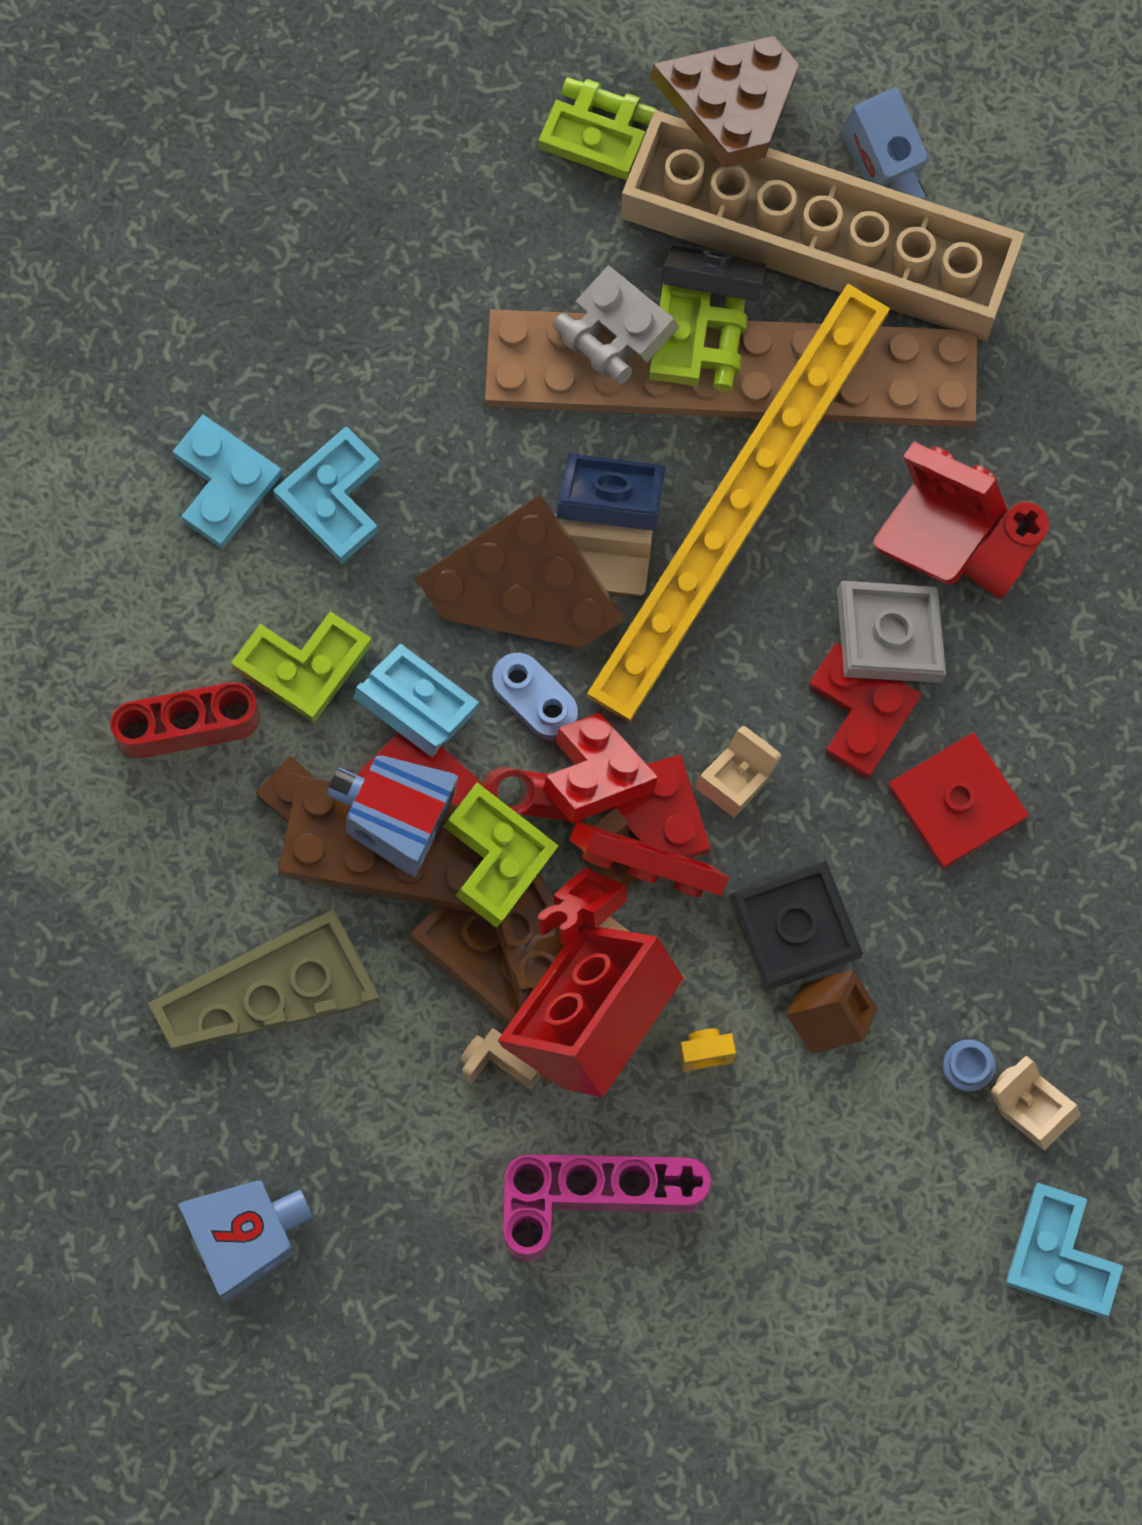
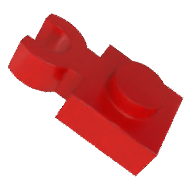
(583, 900)

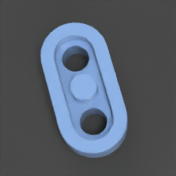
(533, 695)

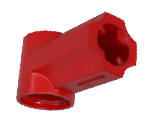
(532, 798)

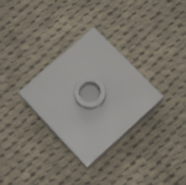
(891, 632)

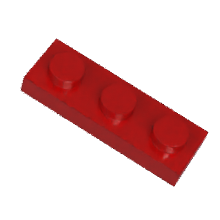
(647, 861)

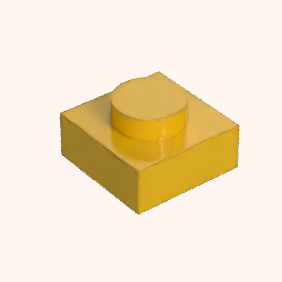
(707, 1049)

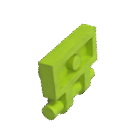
(591, 138)
(685, 352)

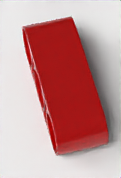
(162, 710)

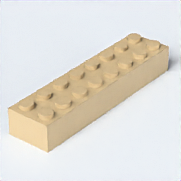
(824, 227)

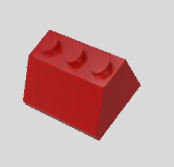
(593, 1008)

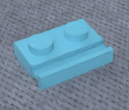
(416, 700)

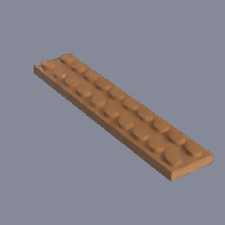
(899, 380)

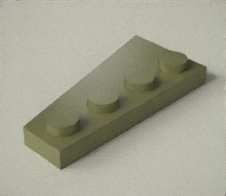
(274, 985)

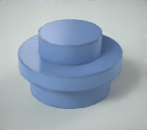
(969, 1065)

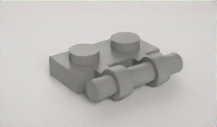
(626, 314)

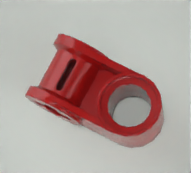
(1005, 553)

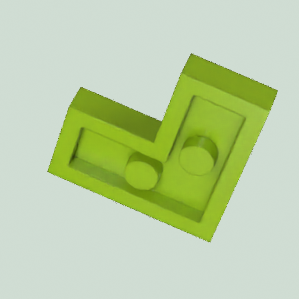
(308, 676)
(510, 849)

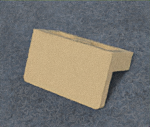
(614, 554)

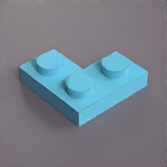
(235, 478)
(320, 492)
(1048, 1263)

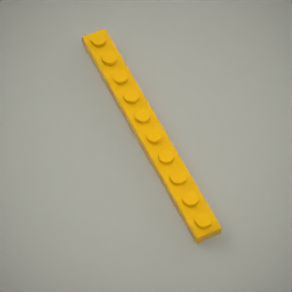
(737, 503)

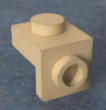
(739, 772)
(482, 1050)
(1033, 1103)

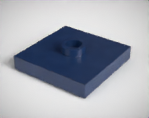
(611, 492)

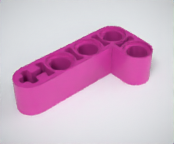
(606, 1195)

